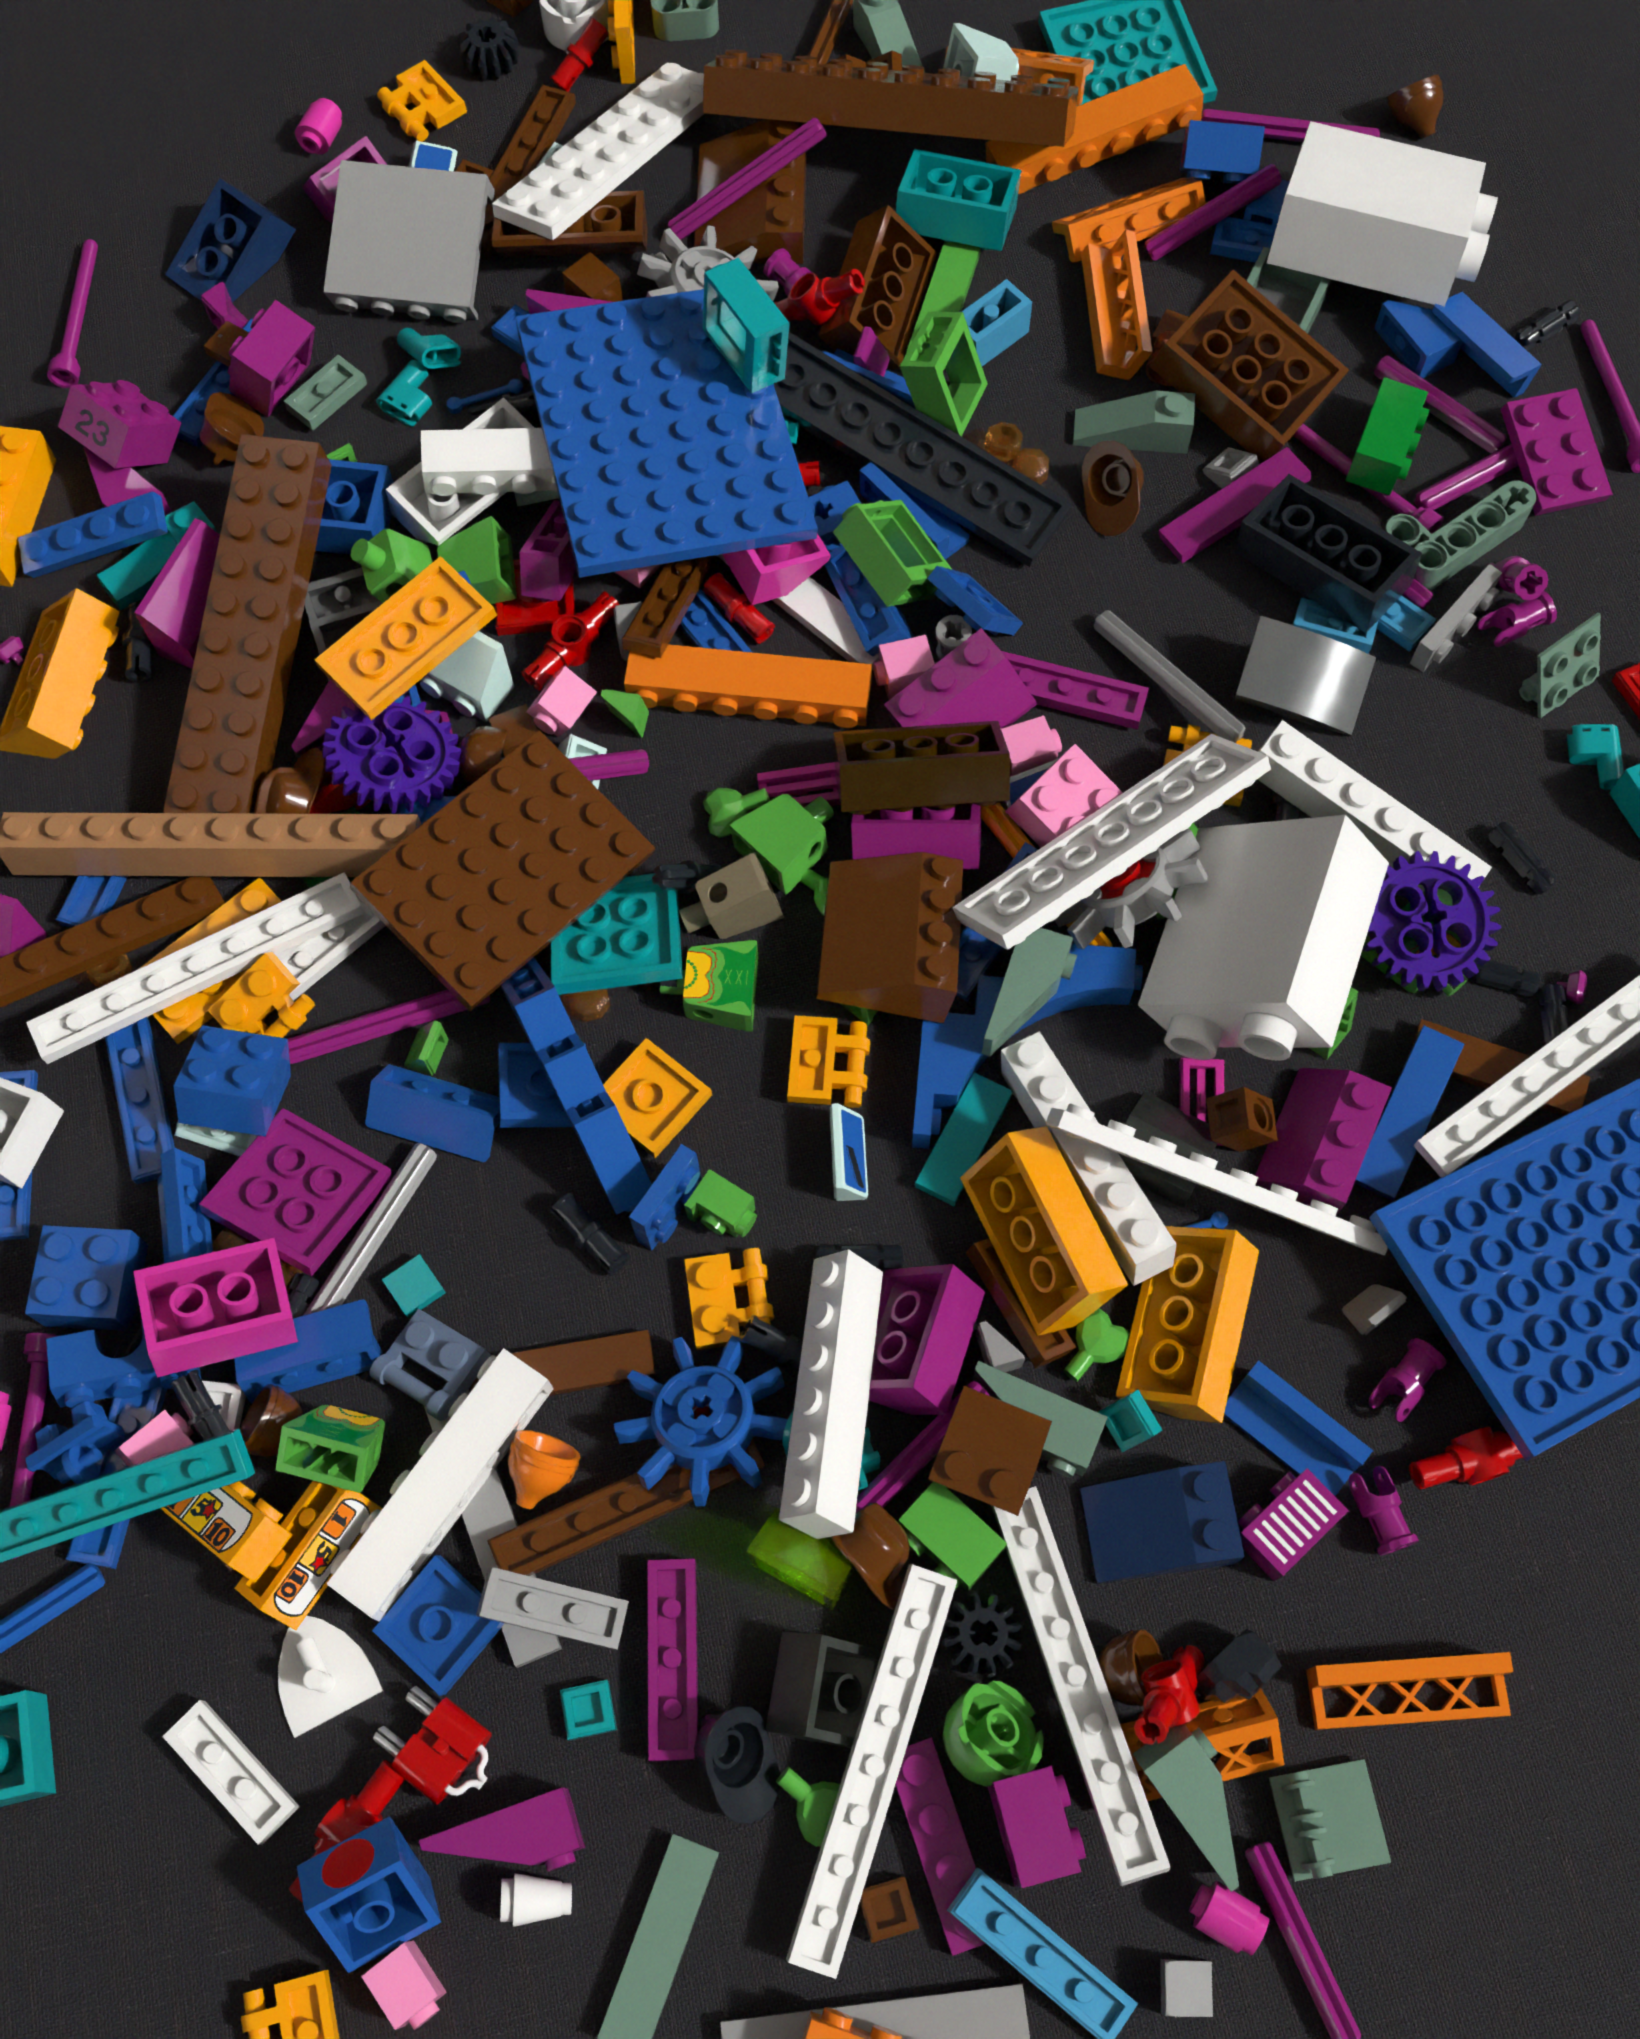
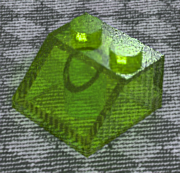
(801, 1561)

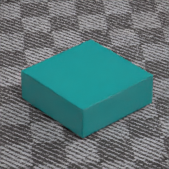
(413, 1286)
(1130, 1420)
(588, 1710)

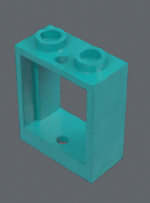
(745, 325)

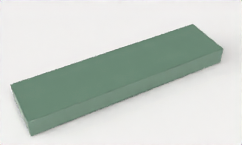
(659, 1941)

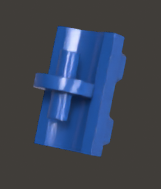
(75, 1451)

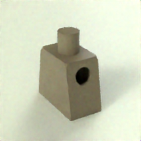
(733, 900)

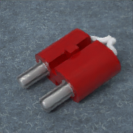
(440, 1749)

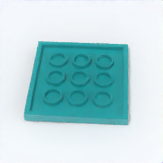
(1126, 42)

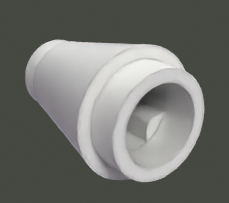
(533, 1899)

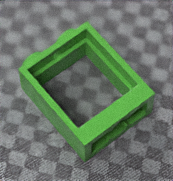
(949, 349)
(890, 550)

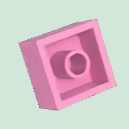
(1062, 797)

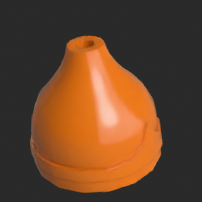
(539, 1466)

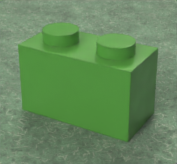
(951, 1535)

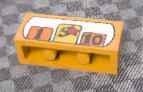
(233, 1527)
(322, 1527)

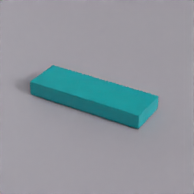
(963, 1138)

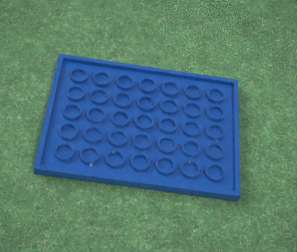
(658, 437)
(1537, 1269)

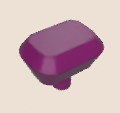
(11, 650)
(1575, 987)

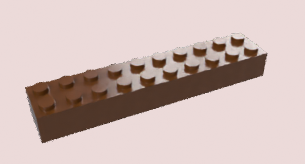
(891, 98)
(249, 626)

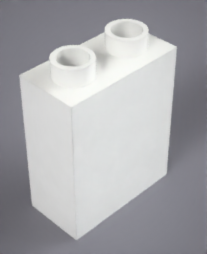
(1383, 215)
(1266, 938)

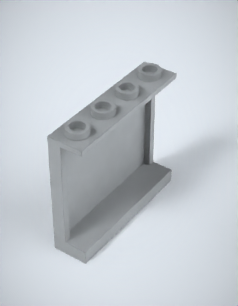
(407, 240)

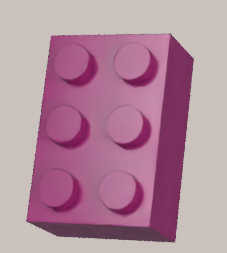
(214, 1307)

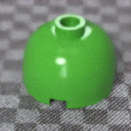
(992, 1734)

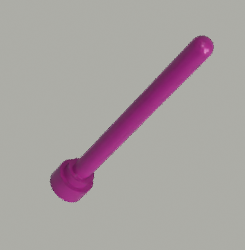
(64, 367)
(1615, 391)
(1428, 518)
(36, 1349)

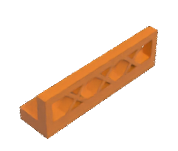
(1047, 65)
(1141, 212)
(1112, 307)
(1407, 1671)
(1229, 1730)

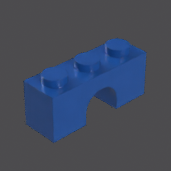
(84, 1374)

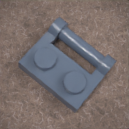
(439, 1352)

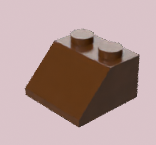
(990, 1450)

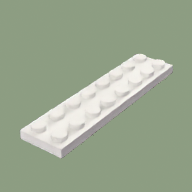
(604, 153)
(1110, 840)

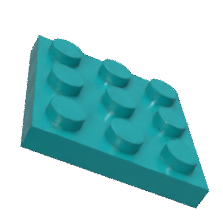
(620, 940)

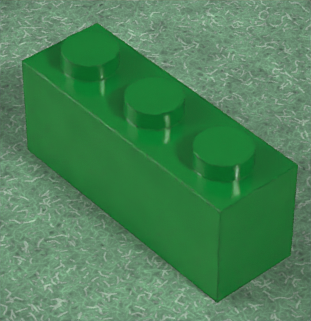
(1389, 437)

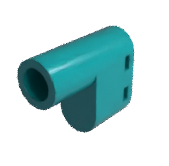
(430, 350)
(405, 396)
(1598, 749)

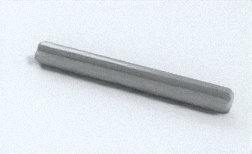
(1169, 677)
(374, 1229)

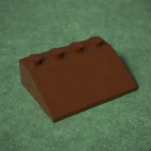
(770, 213)
(1249, 367)
(892, 934)

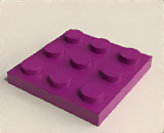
(296, 1189)

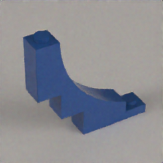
(954, 1048)
(577, 1086)

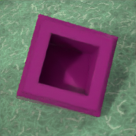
(220, 307)

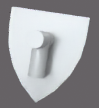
(322, 1675)

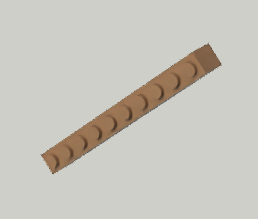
(198, 843)

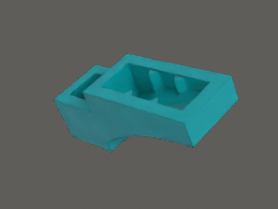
(135, 574)

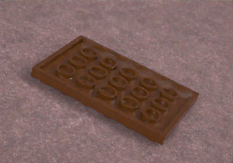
(502, 869)

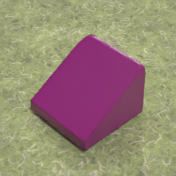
(871, 353)

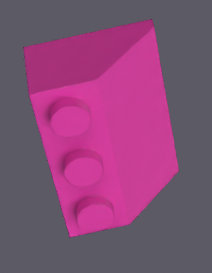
(776, 569)

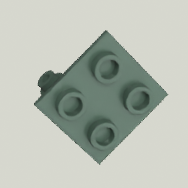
(1565, 667)
(1329, 1820)

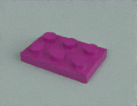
(1556, 451)

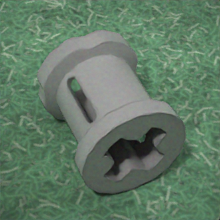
(950, 633)

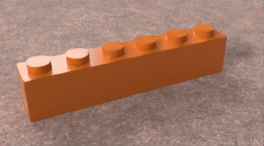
(1107, 128)
(752, 684)

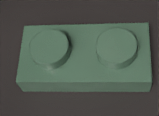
(325, 392)

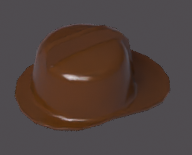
(223, 424)
(1111, 487)
(292, 788)
(877, 1551)

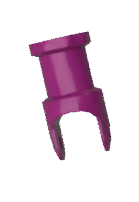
(784, 269)
(1518, 577)
(1518, 619)
(1409, 1377)
(1383, 1511)

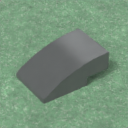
(337, 606)
(1305, 676)

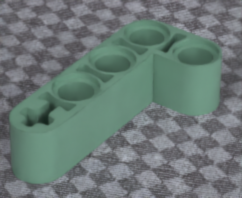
(685, 19)
(1467, 535)

